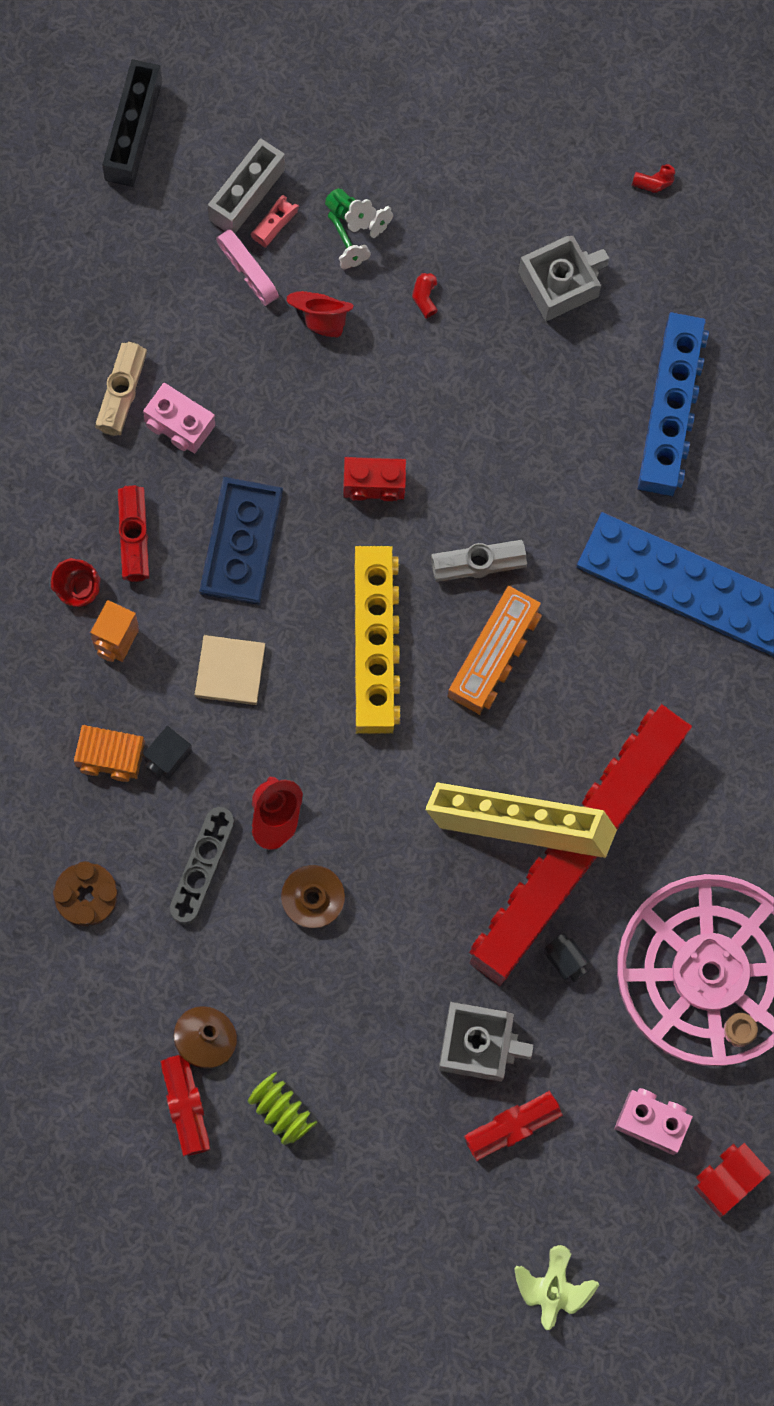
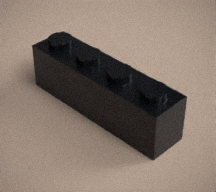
(132, 123)

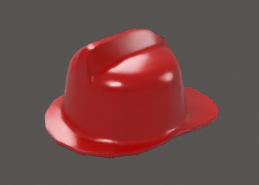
(321, 312)
(275, 812)

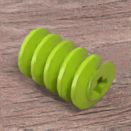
(280, 1110)

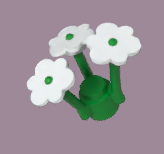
(358, 216)

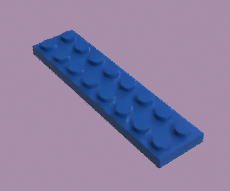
(681, 582)

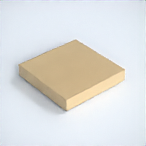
(230, 670)

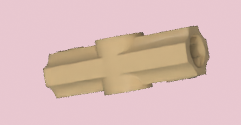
(125, 372)

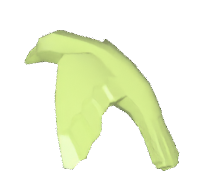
(552, 1290)

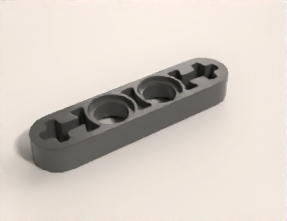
(204, 866)

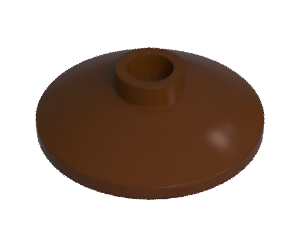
(313, 880)
(196, 1046)

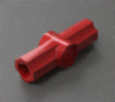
(133, 516)
(185, 1106)
(513, 1126)

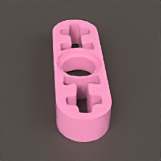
(246, 263)

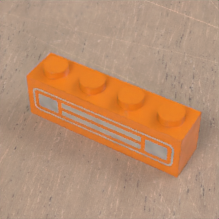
(494, 650)

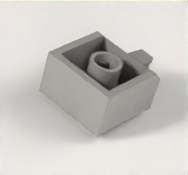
(575, 274)
(494, 1031)

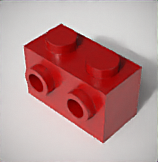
(374, 478)

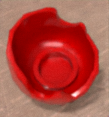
(76, 573)

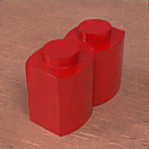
(731, 1179)

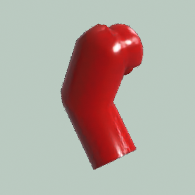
(657, 182)
(421, 293)

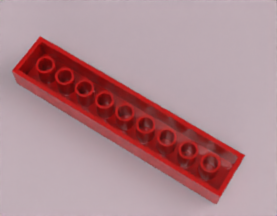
(558, 874)

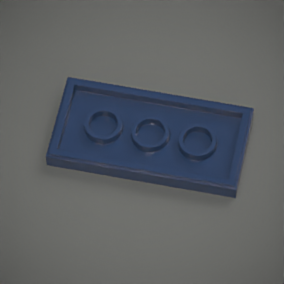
(241, 540)

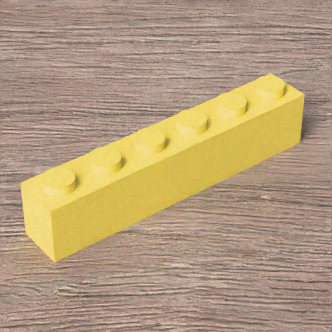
(521, 819)

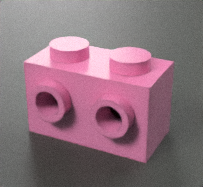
(178, 418)
(652, 1126)

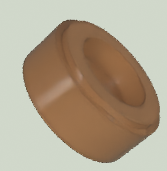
(740, 1029)

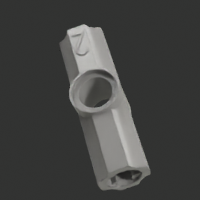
(498, 556)

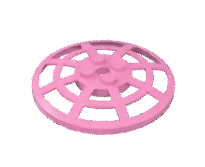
(688, 966)

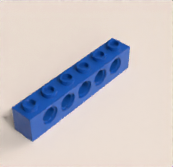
(679, 331)

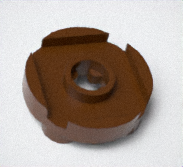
(67, 894)

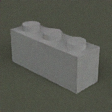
(246, 186)

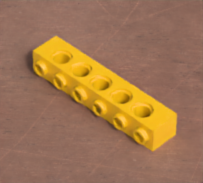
(371, 562)

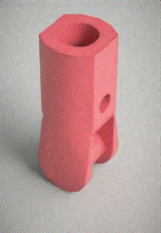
(272, 223)

